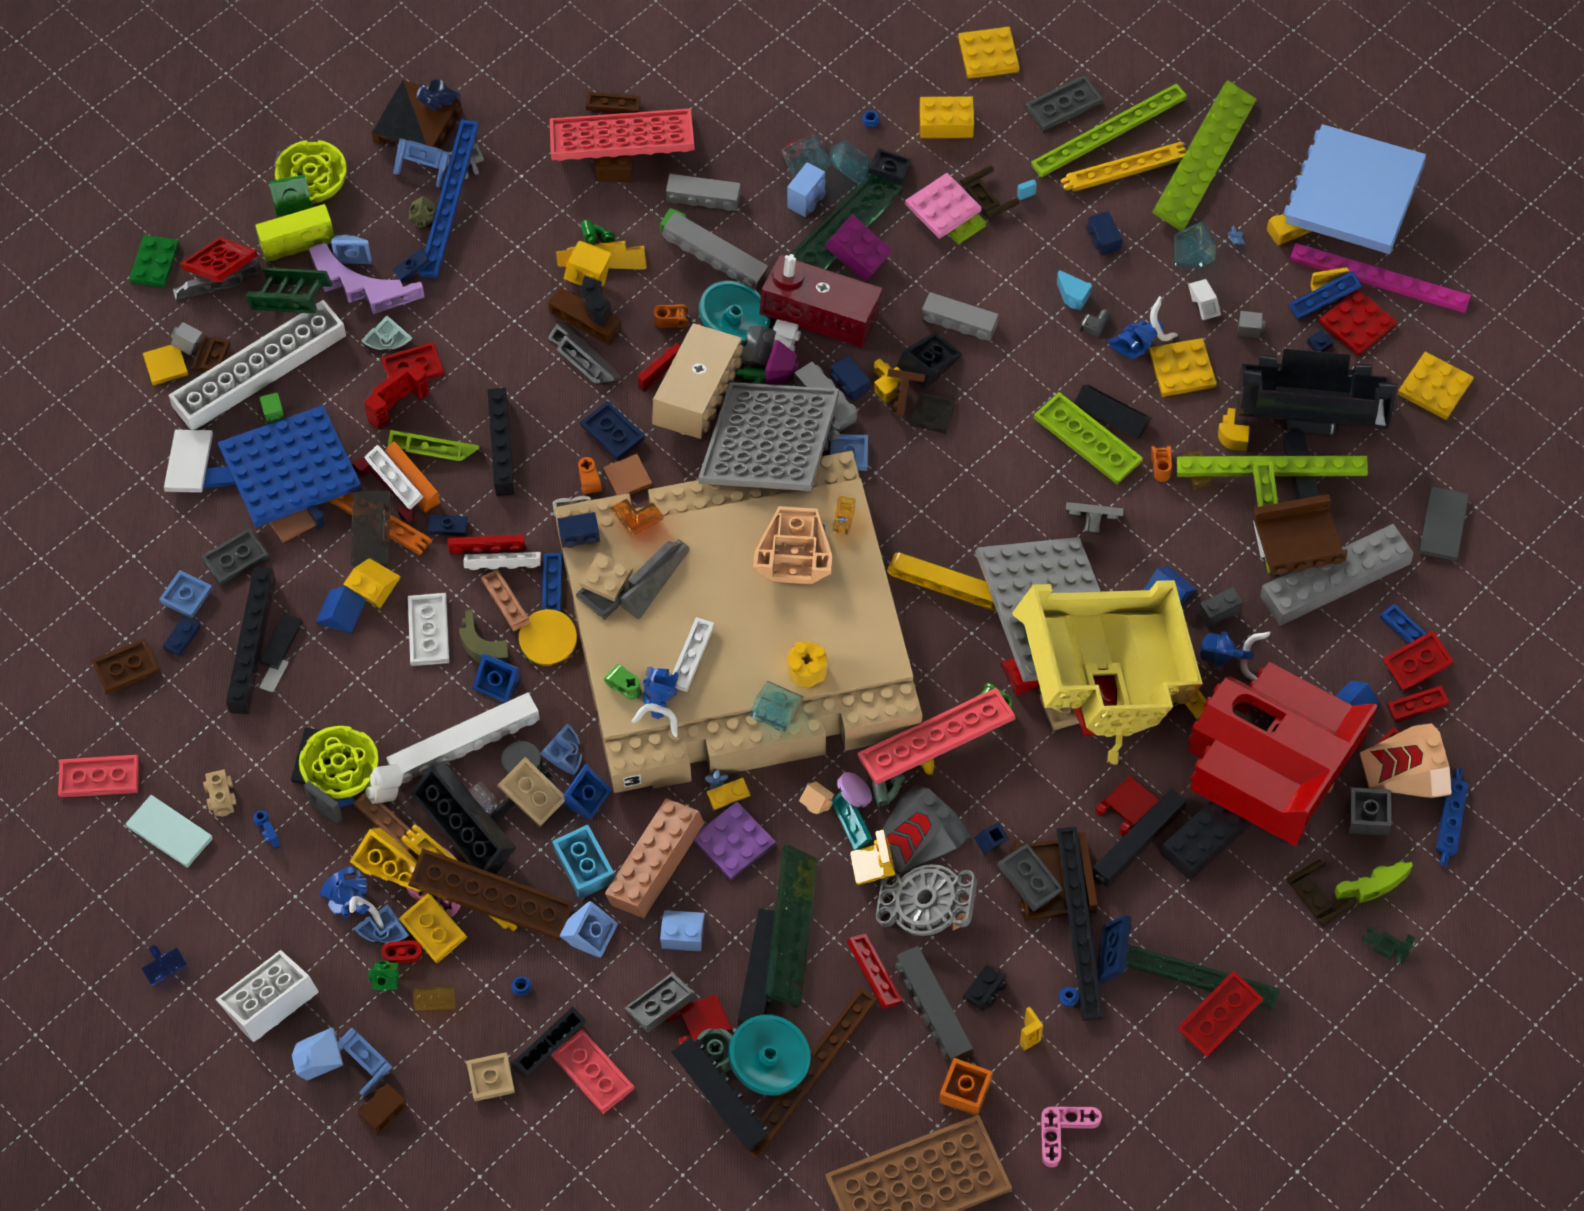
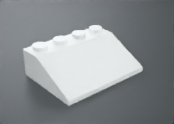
(267, 995)

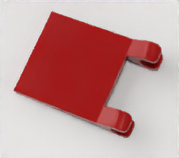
(1130, 802)
(702, 1016)

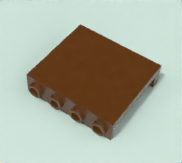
(1049, 854)

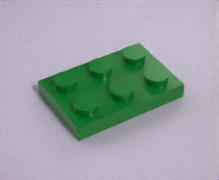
(290, 195)
(154, 261)

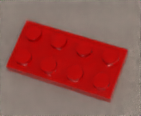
(1220, 1014)

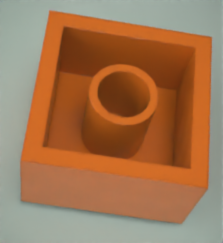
(965, 1087)

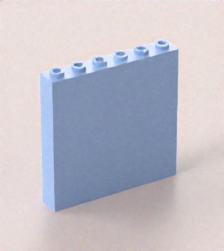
(1354, 188)

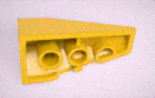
(385, 858)

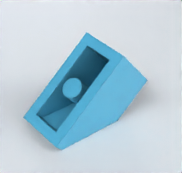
(1073, 290)

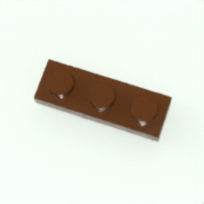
(612, 103)

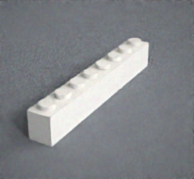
(466, 737)

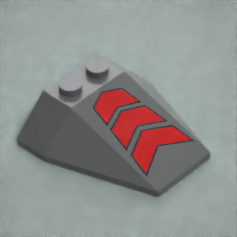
(922, 829)

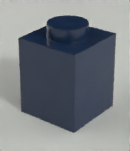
(991, 838)

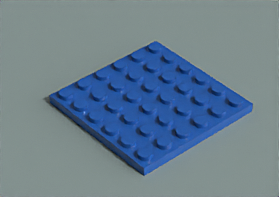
(289, 466)

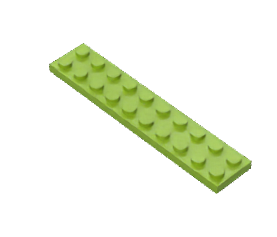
(1204, 156)

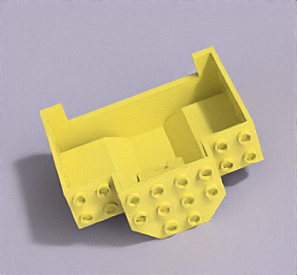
(1116, 633)

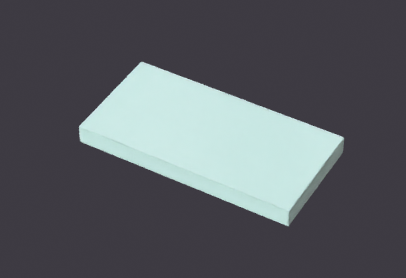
(169, 831)

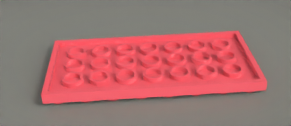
(621, 134)

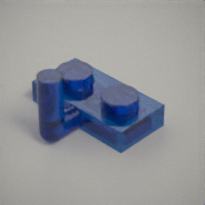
(163, 964)

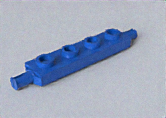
(1451, 818)

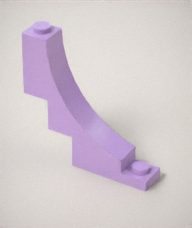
(379, 293)

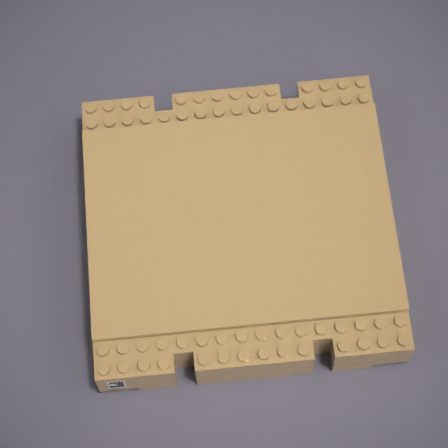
(756, 624)

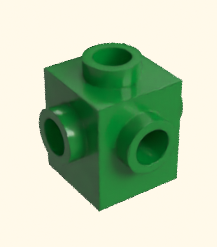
(384, 976)

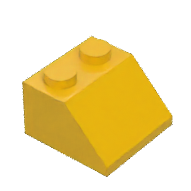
(587, 261)
(372, 582)

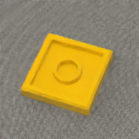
(165, 364)

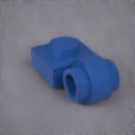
(262, 820)

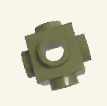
(422, 212)

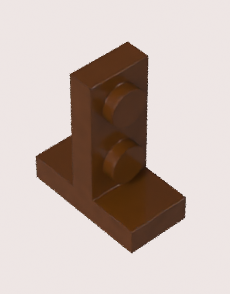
(902, 387)

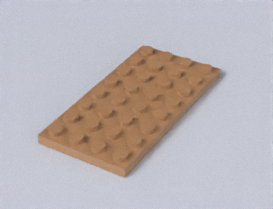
(931, 1173)

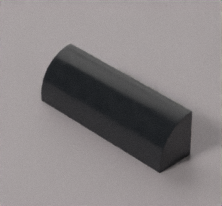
(1112, 411)
(548, 1042)

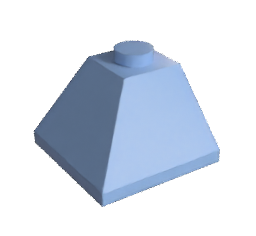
(351, 250)
(589, 930)
(317, 1055)

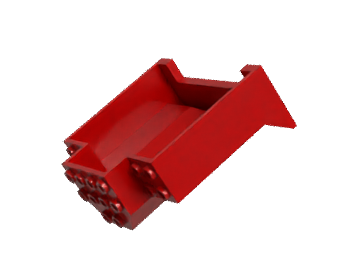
(1278, 774)

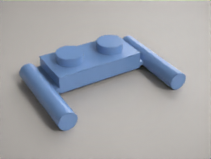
(422, 154)
(367, 1057)

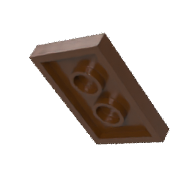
(125, 666)

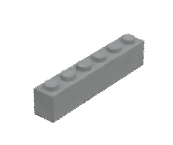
(714, 251)

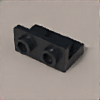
(985, 987)

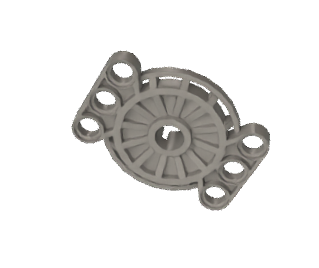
(916, 889)

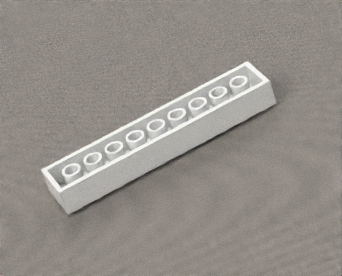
(257, 366)

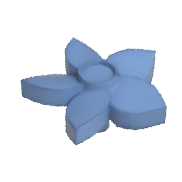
(1236, 237)
(716, 779)

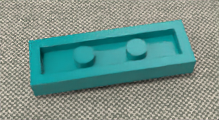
(852, 822)

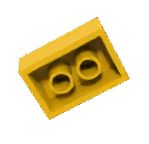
(946, 117)

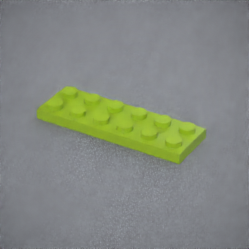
(1088, 438)

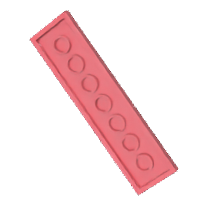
(936, 736)

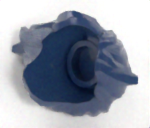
(436, 95)

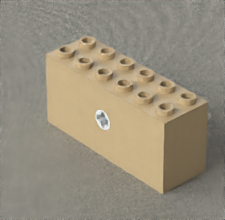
(697, 381)

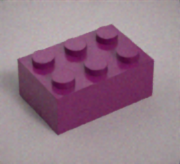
(858, 248)

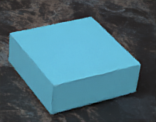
(1026, 189)

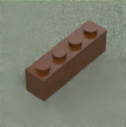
(570, 309)

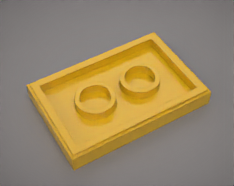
(433, 927)

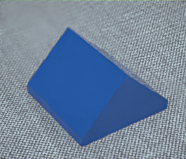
(1184, 588)
(341, 609)
(496, 678)
(1358, 694)
(586, 793)

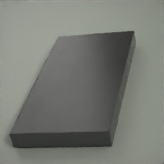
(1064, 103)
(1443, 523)

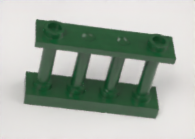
(286, 302)

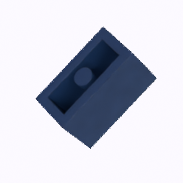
(1104, 233)
(849, 378)
(578, 530)

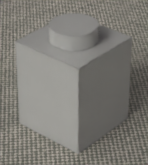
(1250, 324)
(186, 338)

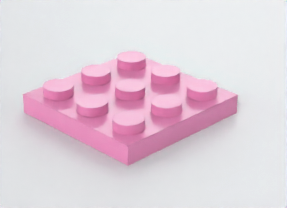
(943, 205)

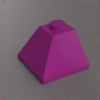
(781, 365)

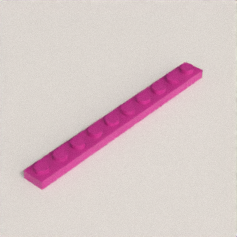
(1382, 278)

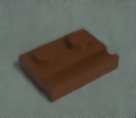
(211, 353)

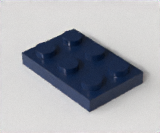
(612, 430)
(1114, 948)

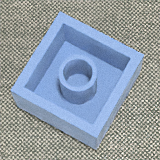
(806, 190)

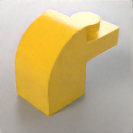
(885, 386)
(1231, 435)

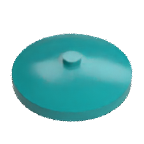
(731, 309)
(769, 1055)

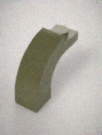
(476, 646)

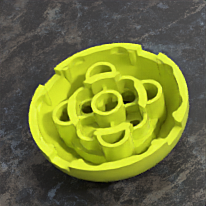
(322, 168)
(334, 744)

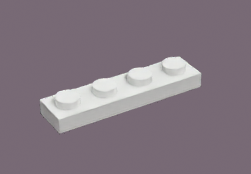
(393, 477)
(497, 560)
(692, 652)

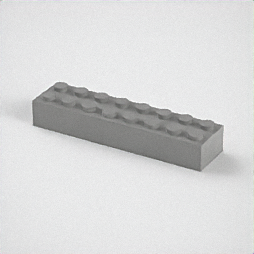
(1315, 587)

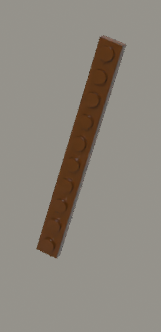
(820, 1059)

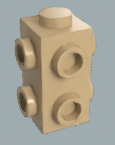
(221, 798)

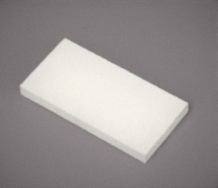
(188, 461)
(428, 629)

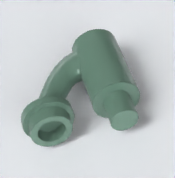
(881, 794)

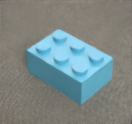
(583, 861)

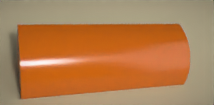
(430, 494)

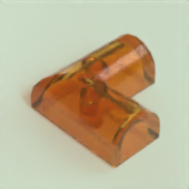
(633, 520)

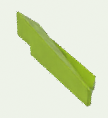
(432, 446)

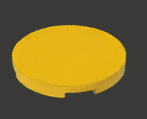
(548, 637)

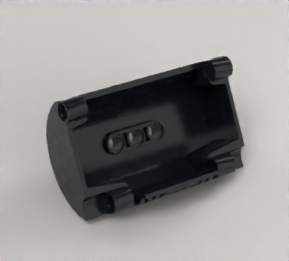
(1315, 392)

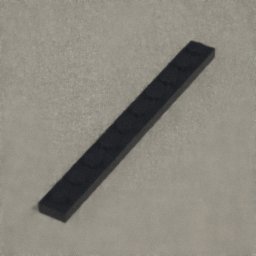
(1079, 924)

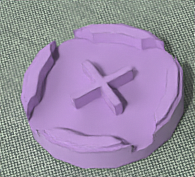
(854, 789)

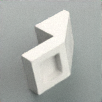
(1206, 298)

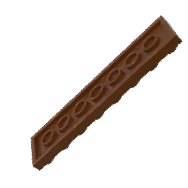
(490, 894)

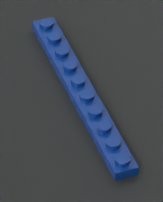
(450, 197)

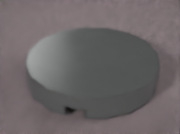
(516, 752)

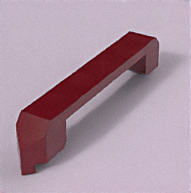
(362, 467)

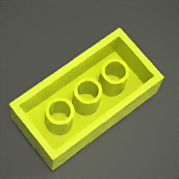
(295, 233)

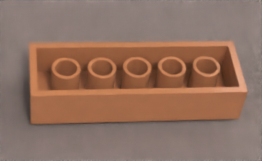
(654, 858)

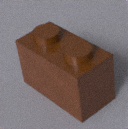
(614, 169)
(382, 1108)

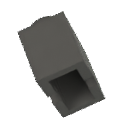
(758, 345)
(1220, 607)

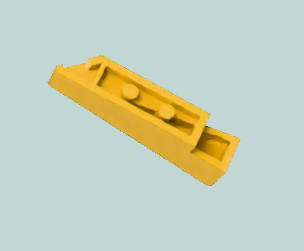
(621, 256)

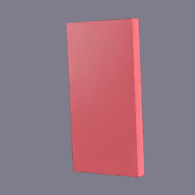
(98, 776)
(592, 1071)

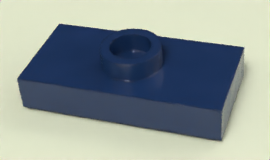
(412, 265)
(447, 525)

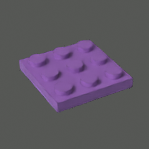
(734, 841)

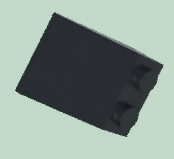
(928, 357)

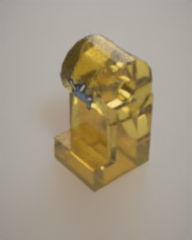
(844, 514)

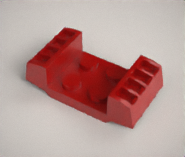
(394, 389)

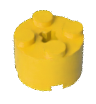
(807, 664)

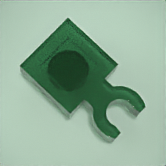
(1383, 944)
(1405, 948)

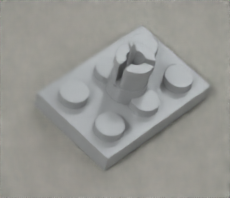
(1093, 514)

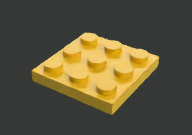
(988, 52)
(1182, 367)
(1435, 385)

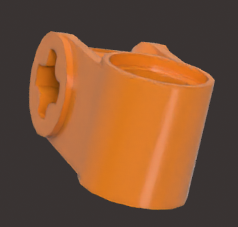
(671, 316)
(1161, 459)
(588, 477)

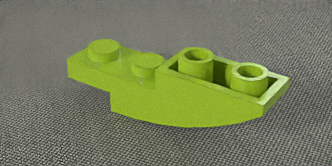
(1381, 882)

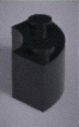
(594, 303)

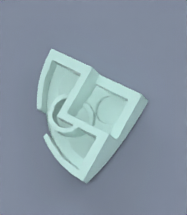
(386, 336)

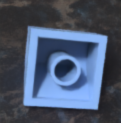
(682, 930)

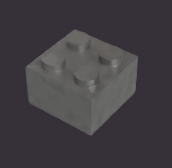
(1369, 811)

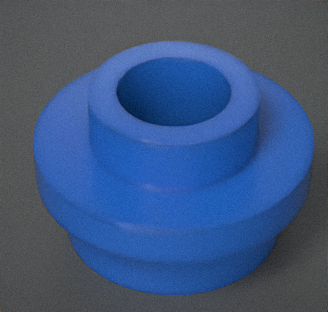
(870, 119)
(521, 981)
(1068, 1001)

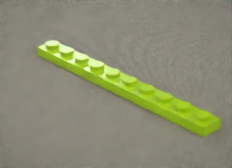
(1108, 130)
(1282, 465)

